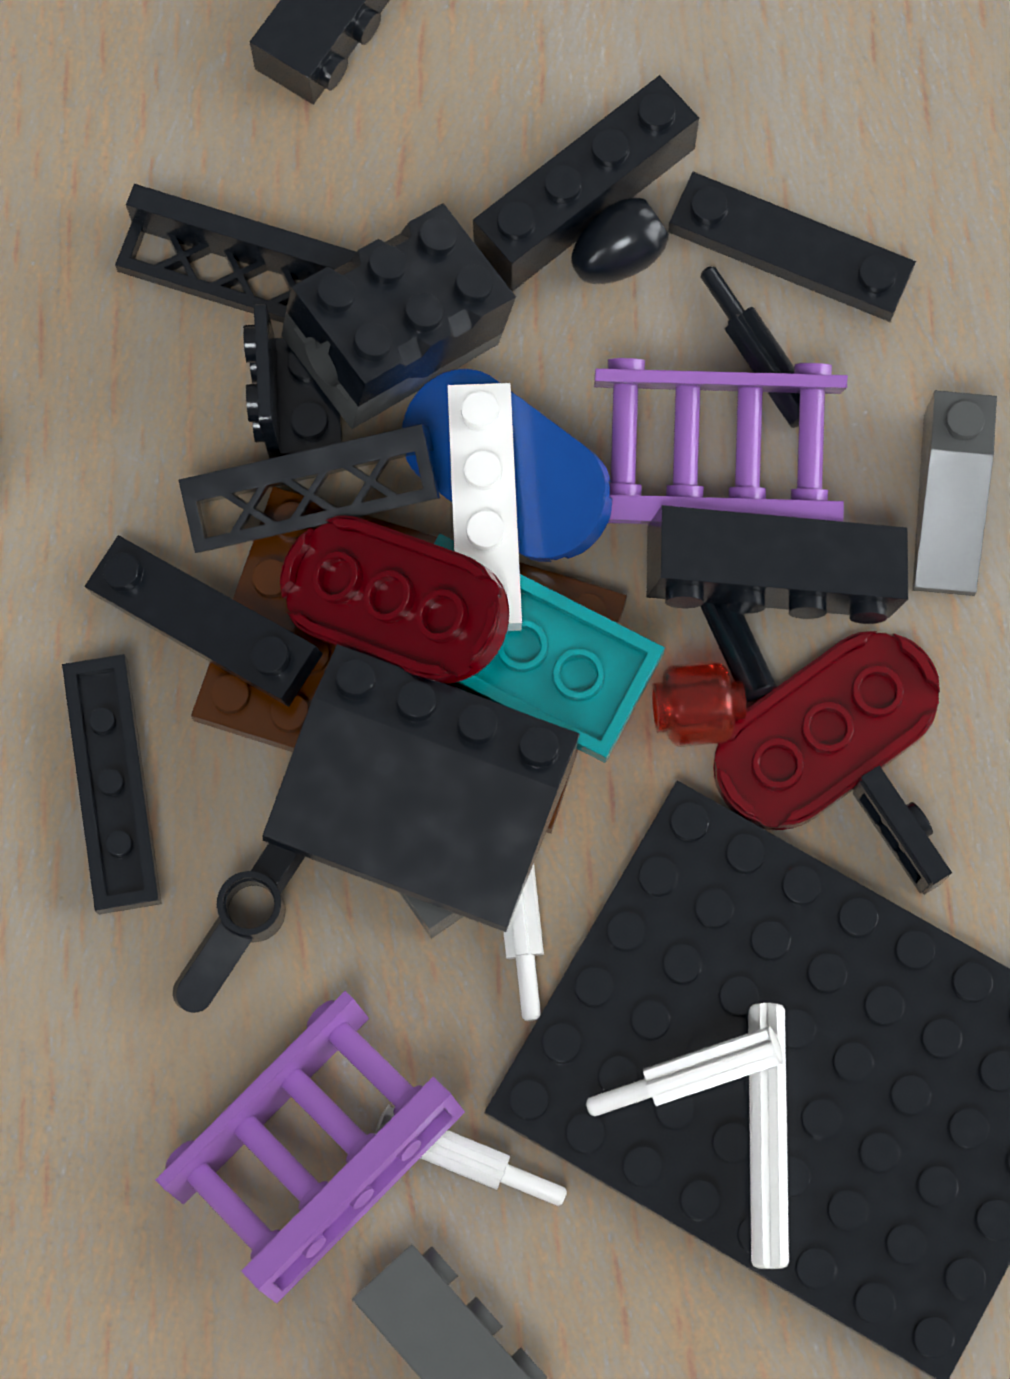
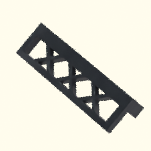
(225, 235)
(305, 465)

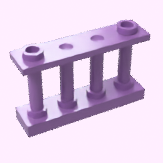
(747, 496)
(325, 1207)

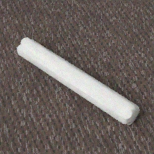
(768, 1149)

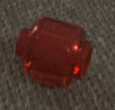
(697, 704)

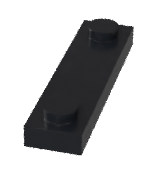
(791, 246)
(204, 620)
(111, 784)

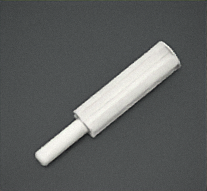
(523, 943)
(695, 1071)
(483, 1164)

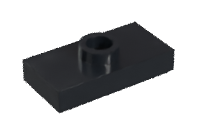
(903, 830)

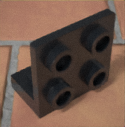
(284, 398)

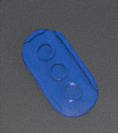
(558, 480)

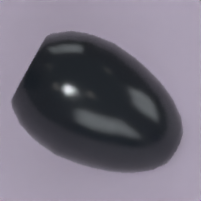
(619, 242)

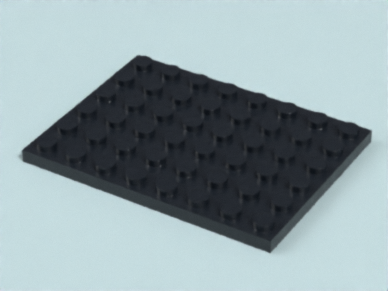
(887, 1076)

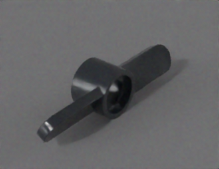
(226, 940)

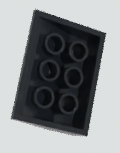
(421, 787)

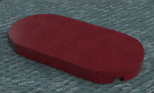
(395, 598)
(827, 729)

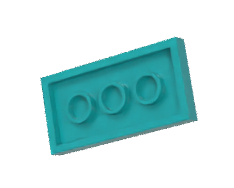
(568, 667)

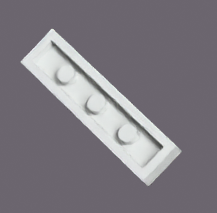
(485, 484)

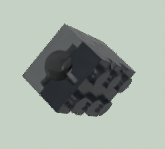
(397, 315)

